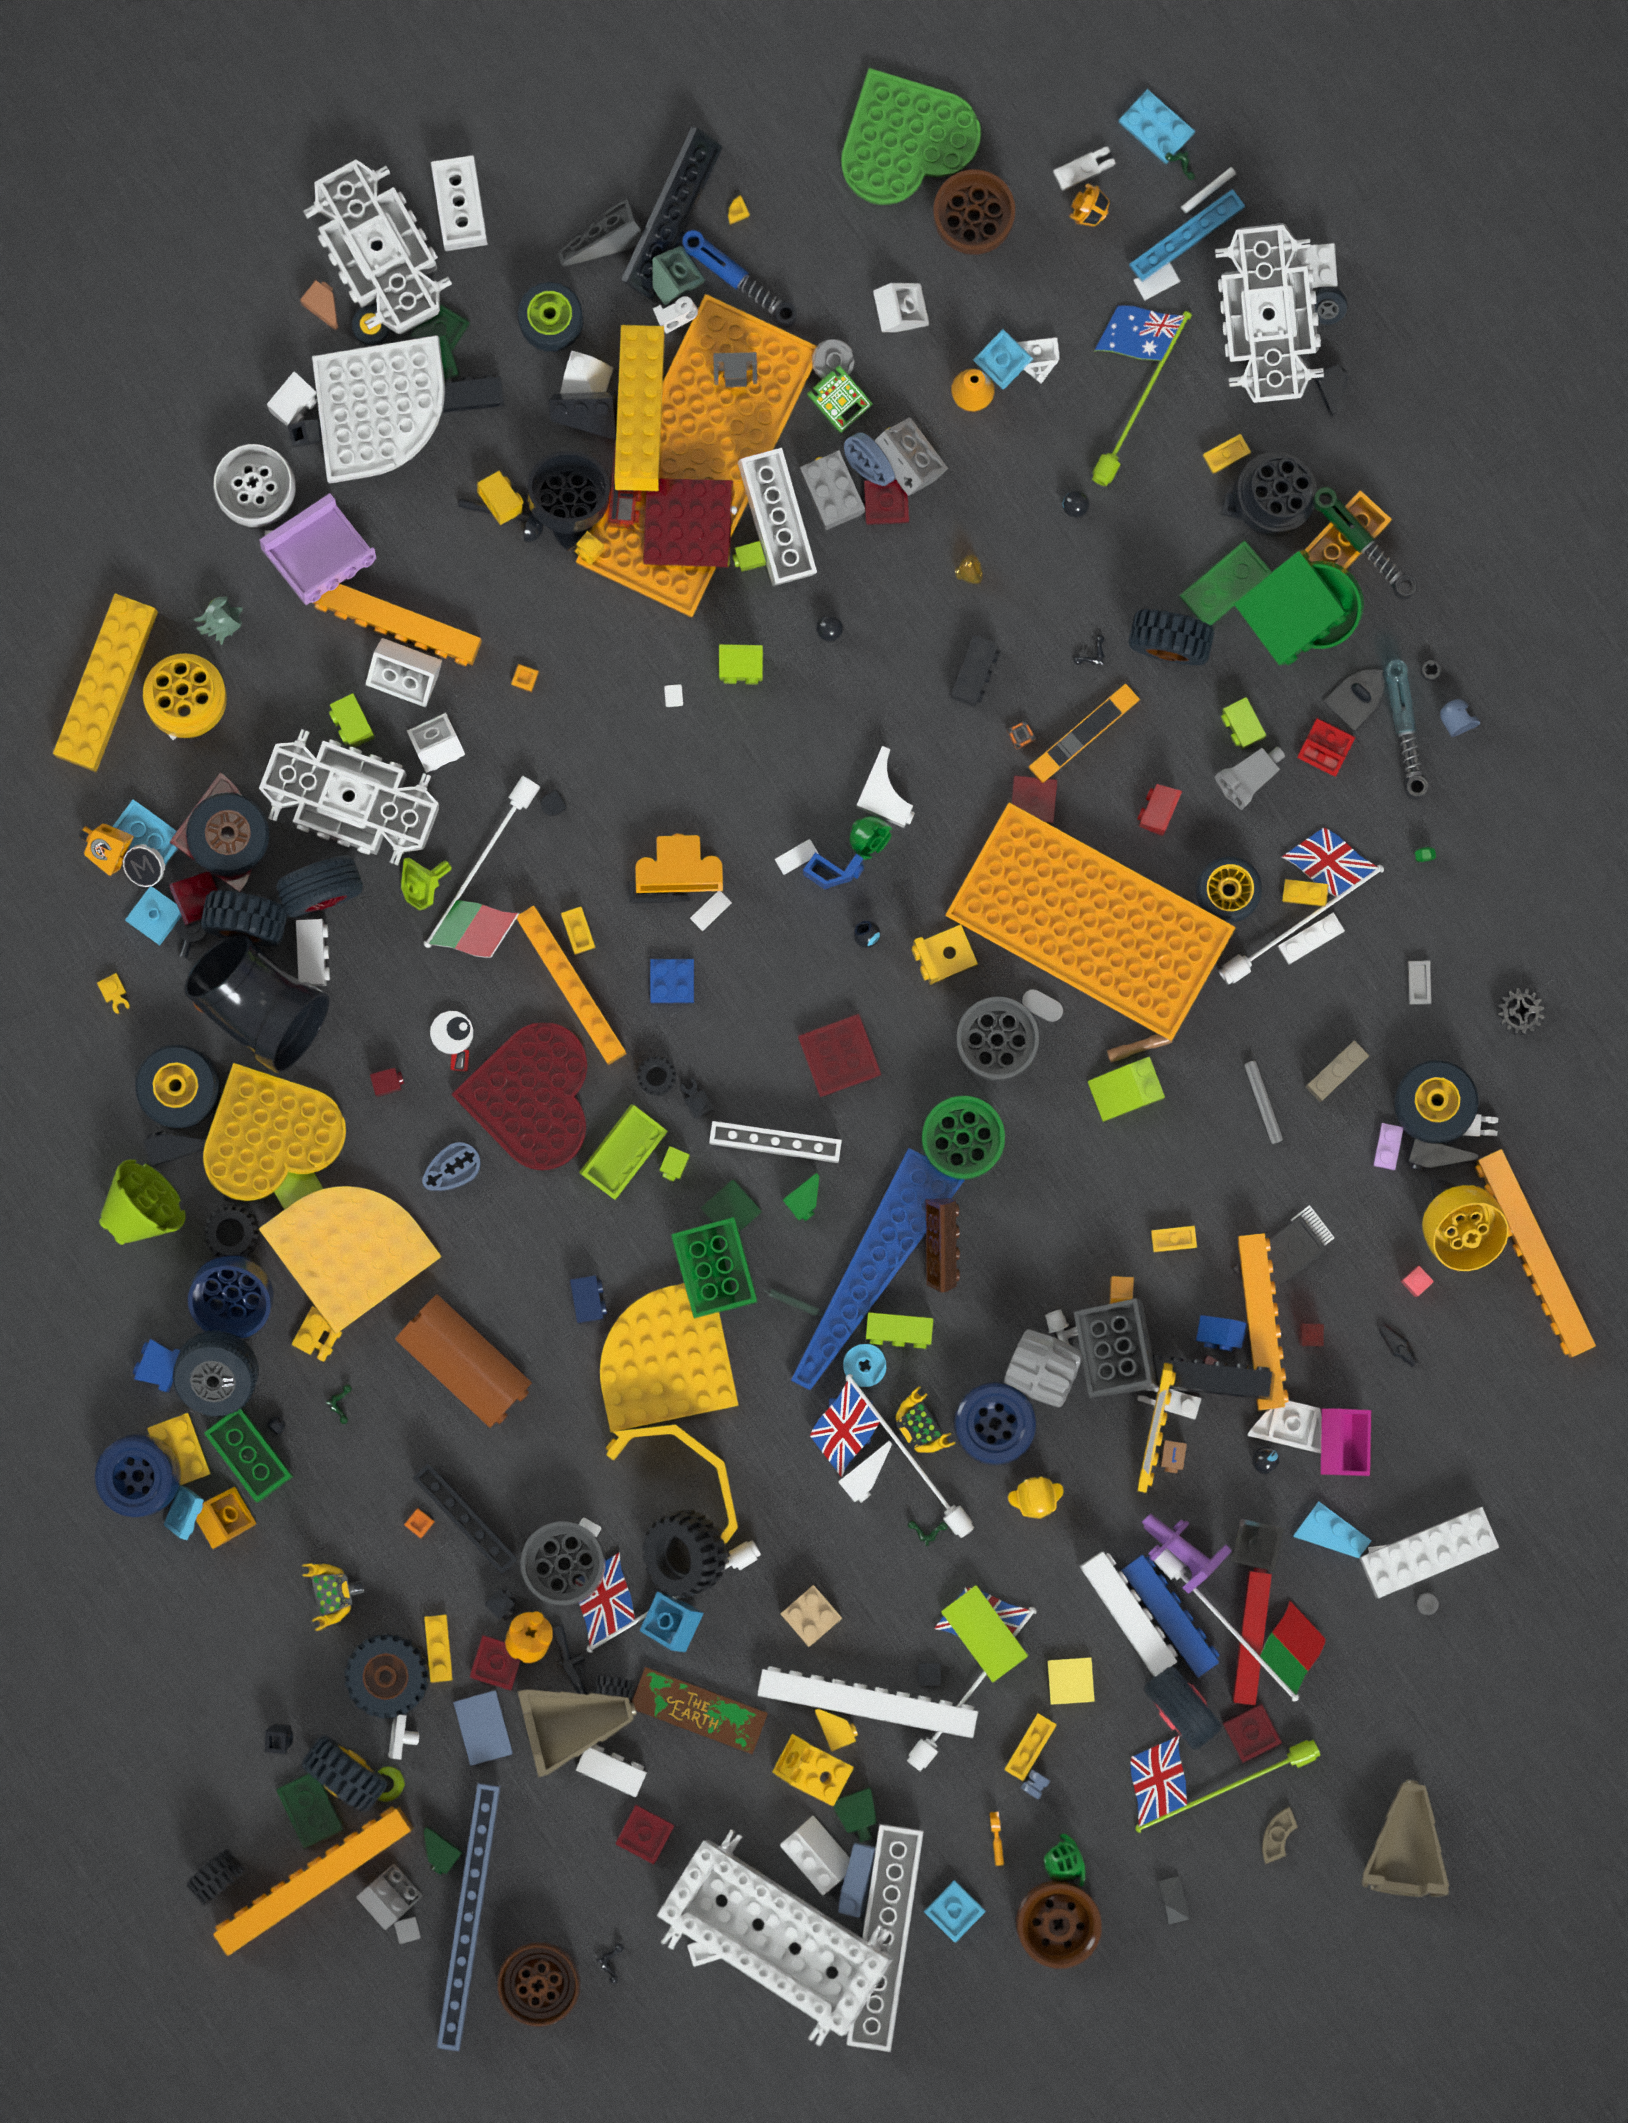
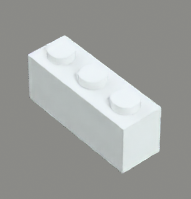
(312, 951)
(612, 1770)

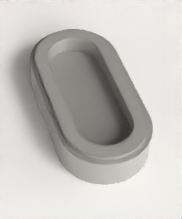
(1042, 1005)

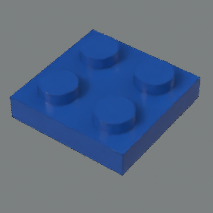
(672, 980)

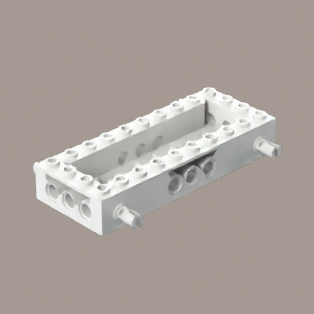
(767, 1953)

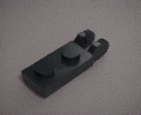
(658, 897)

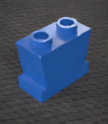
(156, 1365)

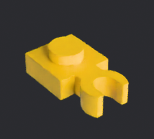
(113, 990)

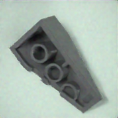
(613, 234)

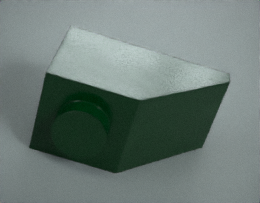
(440, 1851)

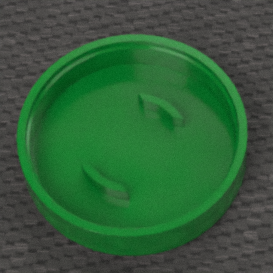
(1350, 596)

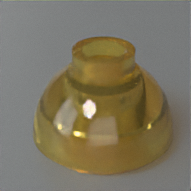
(969, 570)

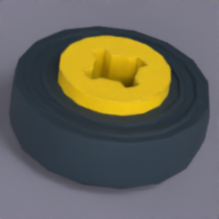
(363, 333)

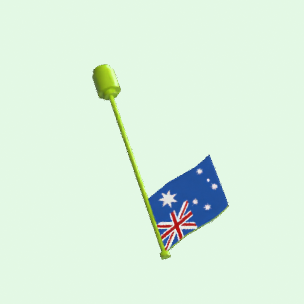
(1141, 336)

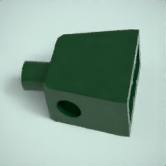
(857, 1813)

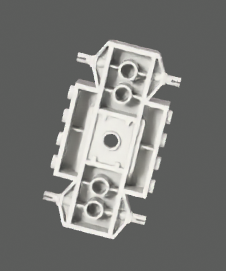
(387, 276)
(1265, 282)
(379, 804)

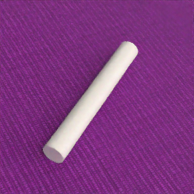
(1208, 190)

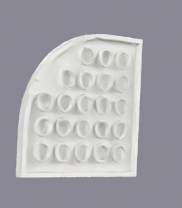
(378, 405)

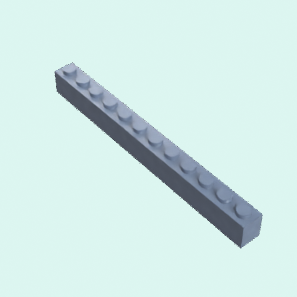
(468, 1917)

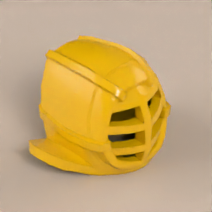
(1036, 1497)

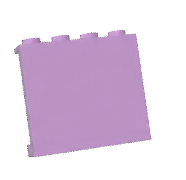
(317, 550)

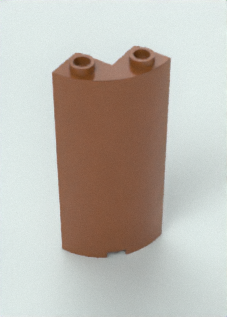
(464, 1361)

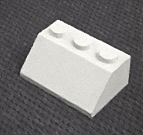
(403, 672)
(817, 1855)

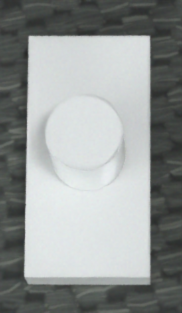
(400, 1737)

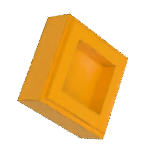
(525, 678)

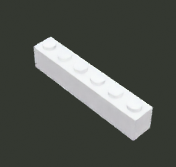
(775, 1142)

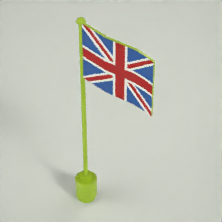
(1162, 1783)

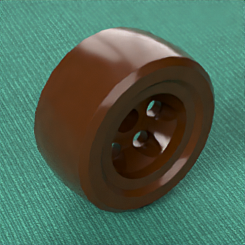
(557, 1963)

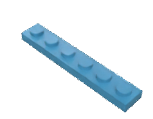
(1187, 235)

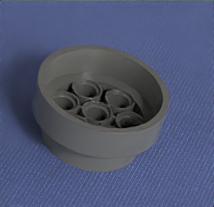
(997, 1009)
(535, 1553)

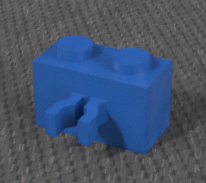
(1221, 1332)

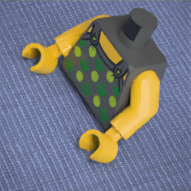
(332, 1592)

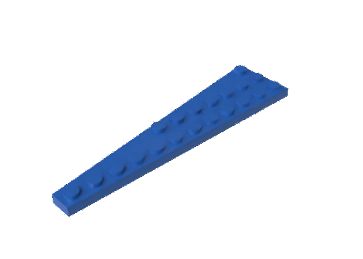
(883, 1250)

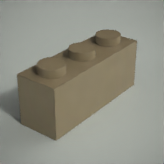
(1337, 1071)

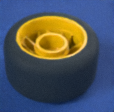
(1231, 872)

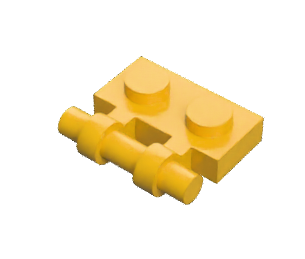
(311, 1332)

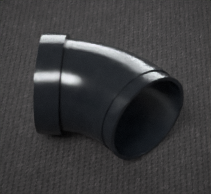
(257, 1001)

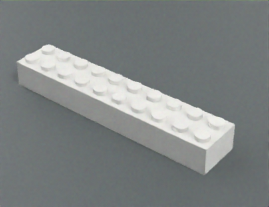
(890, 1907)

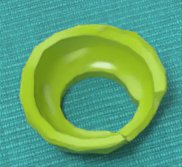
(398, 1784)

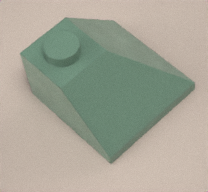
(674, 275)

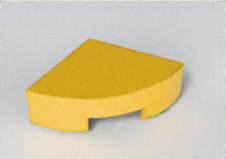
(737, 210)

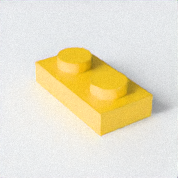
(1226, 453)
(1305, 892)
(578, 930)
(1173, 1239)

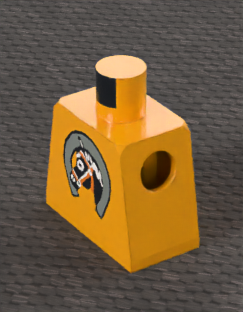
(106, 846)

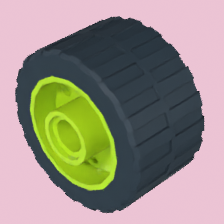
(547, 300)

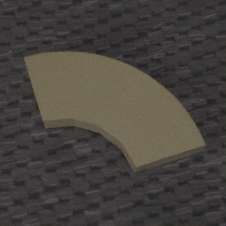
(1276, 1835)

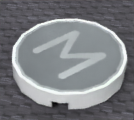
(143, 865)

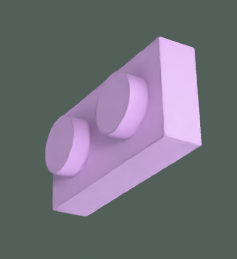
(1388, 1146)

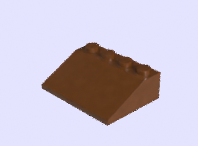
(941, 1244)

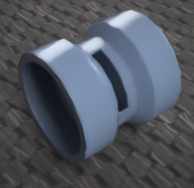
(1035, 1784)

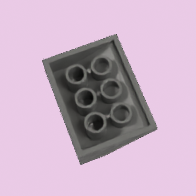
(1115, 1348)

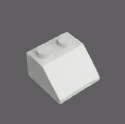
(900, 307)
(292, 400)
(436, 742)

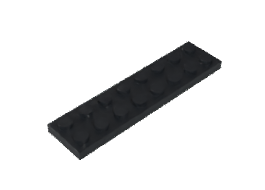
(672, 208)

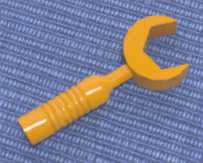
(997, 1842)

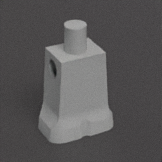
(1249, 776)

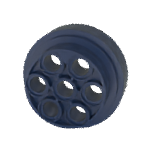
(224, 1315)

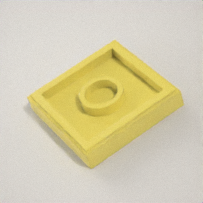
(1070, 1680)

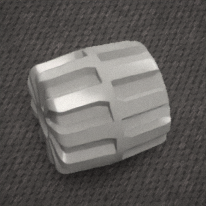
(1043, 1368)

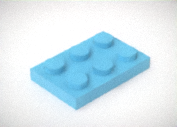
(1156, 126)
(147, 830)

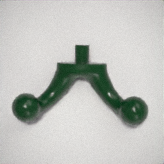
(1183, 157)
(343, 1419)
(912, 1525)

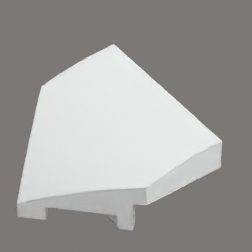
(1044, 355)

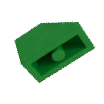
(804, 1199)

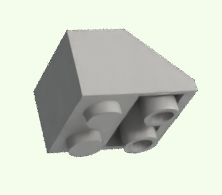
(389, 1896)

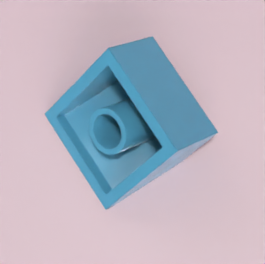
(671, 1622)

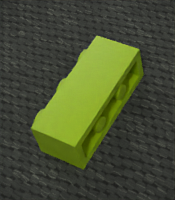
(899, 1330)

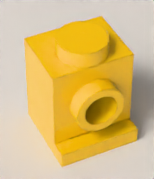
(589, 548)

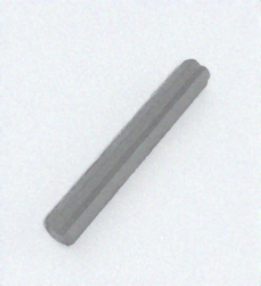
(1263, 1102)

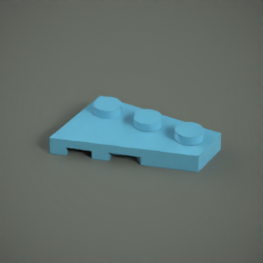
(1331, 1531)

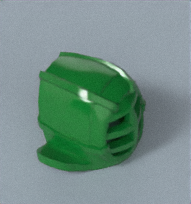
(1065, 1861)

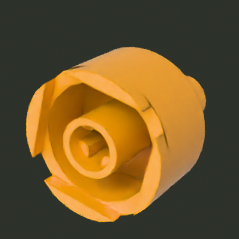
(529, 1637)

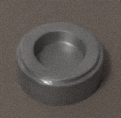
(1427, 1604)

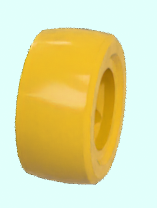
(1473, 1241)

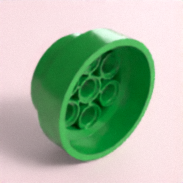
(985, 1118)

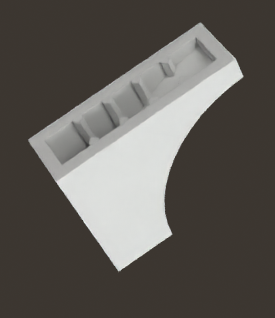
(880, 798)

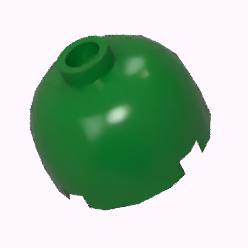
(869, 835)

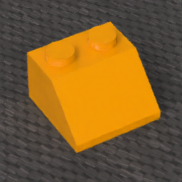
(224, 1517)

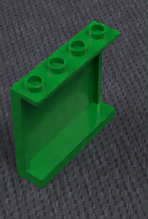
(1291, 609)

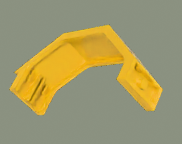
(616, 1446)

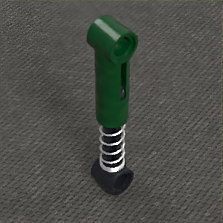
(1362, 541)

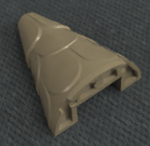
(570, 1723)
(1408, 1849)

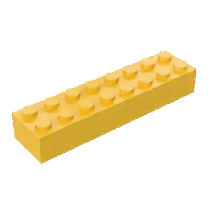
(639, 408)
(105, 682)

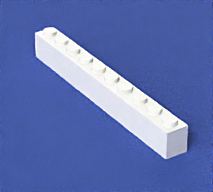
(868, 1703)

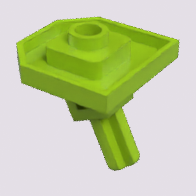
(420, 883)

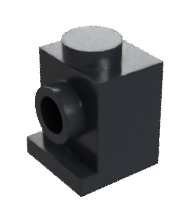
(282, 1738)

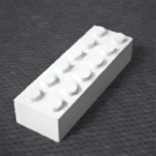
(777, 516)
(1429, 1552)
(1128, 1614)

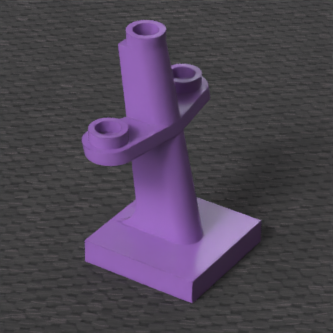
(1196, 1561)

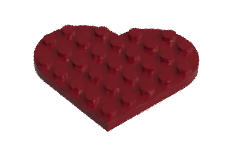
(529, 1095)

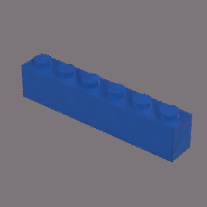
(1170, 1616)

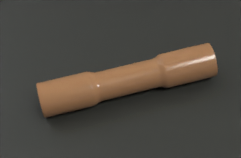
(1126, 1050)

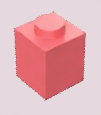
(1417, 1281)

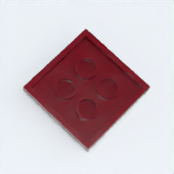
(839, 1055)

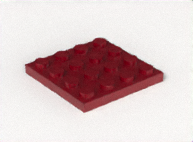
(689, 523)

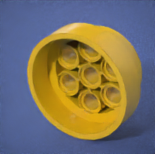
(202, 716)

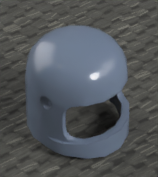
(1456, 718)

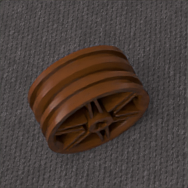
(1083, 1940)

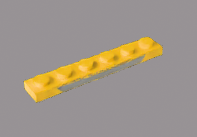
(1155, 1436)

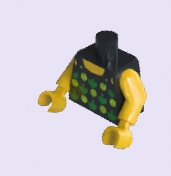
(918, 1427)

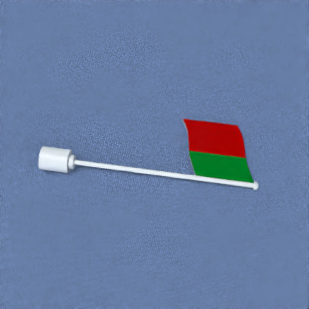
(471, 925)
(1289, 1648)

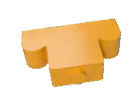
(678, 867)

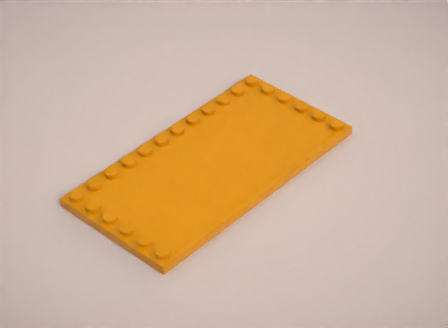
(1090, 921)

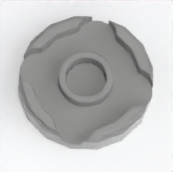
(830, 355)

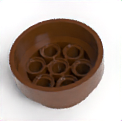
(963, 186)

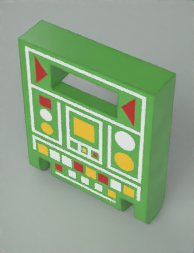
(837, 396)

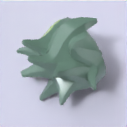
(220, 619)

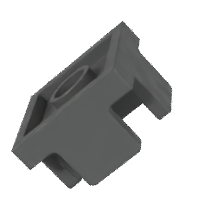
(735, 368)

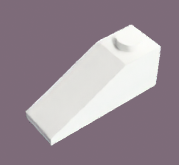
(863, 1477)

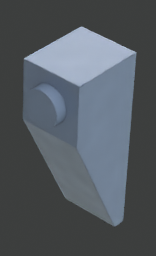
(857, 1881)

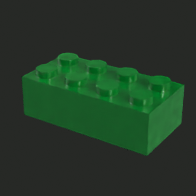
(248, 1455)

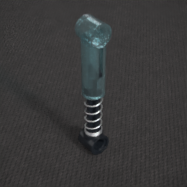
(1405, 726)

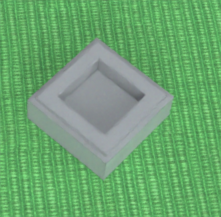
(407, 1930)

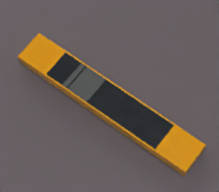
(1084, 733)

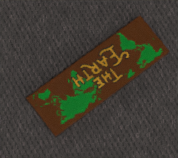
(699, 1710)

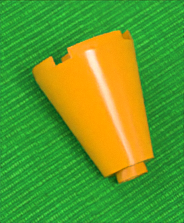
(972, 389)

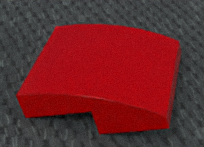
(1326, 747)

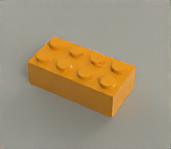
(1334, 547)

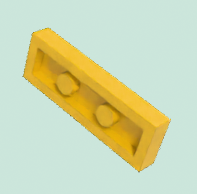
(438, 1648)
(1030, 1747)

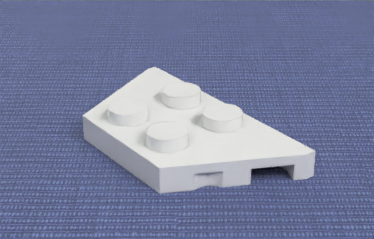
(1292, 1426)

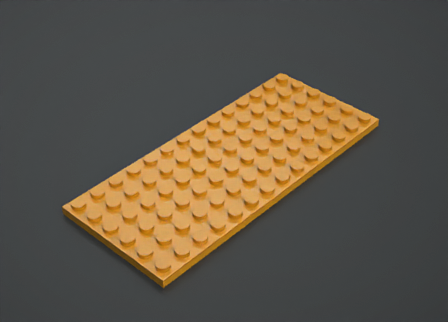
(706, 434)

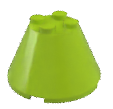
(140, 1204)

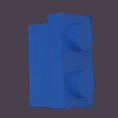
(853, 870)

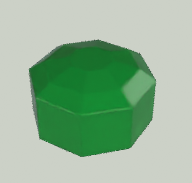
(1425, 854)

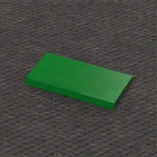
(1225, 584)

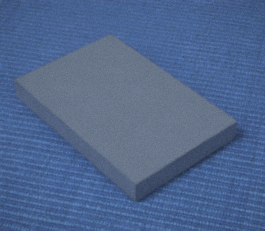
(483, 1727)

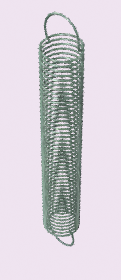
(791, 1299)

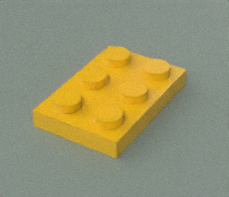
(183, 1440)

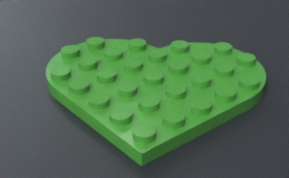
(903, 135)

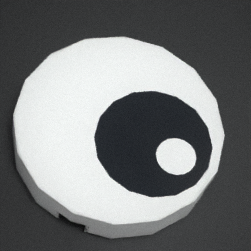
(451, 1032)

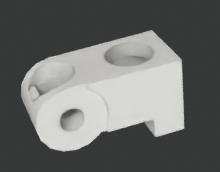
(676, 314)

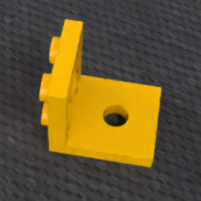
(930, 953)
(802, 1766)

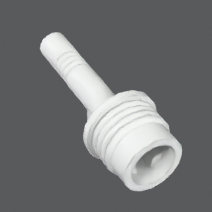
(1056, 1323)

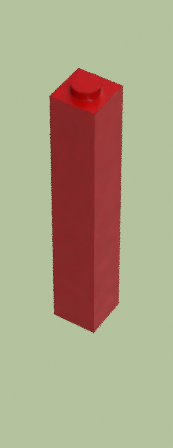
(1253, 1633)

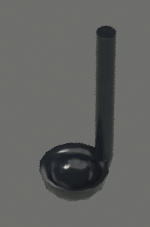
(533, 527)

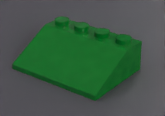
(714, 1268)

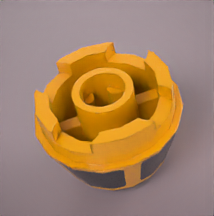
(1090, 206)

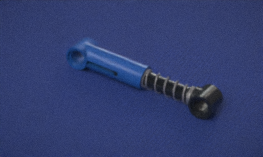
(737, 277)

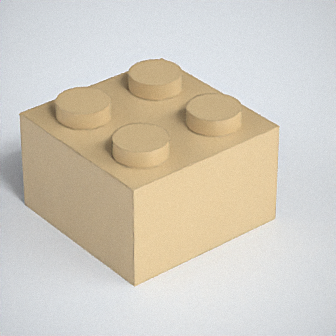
(811, 1615)

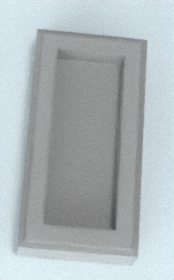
(1419, 982)

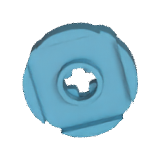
(861, 1353)

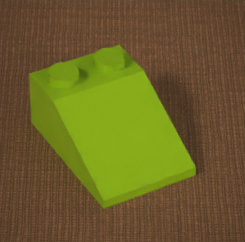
(741, 663)
(1126, 1089)

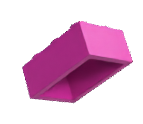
(1345, 1442)

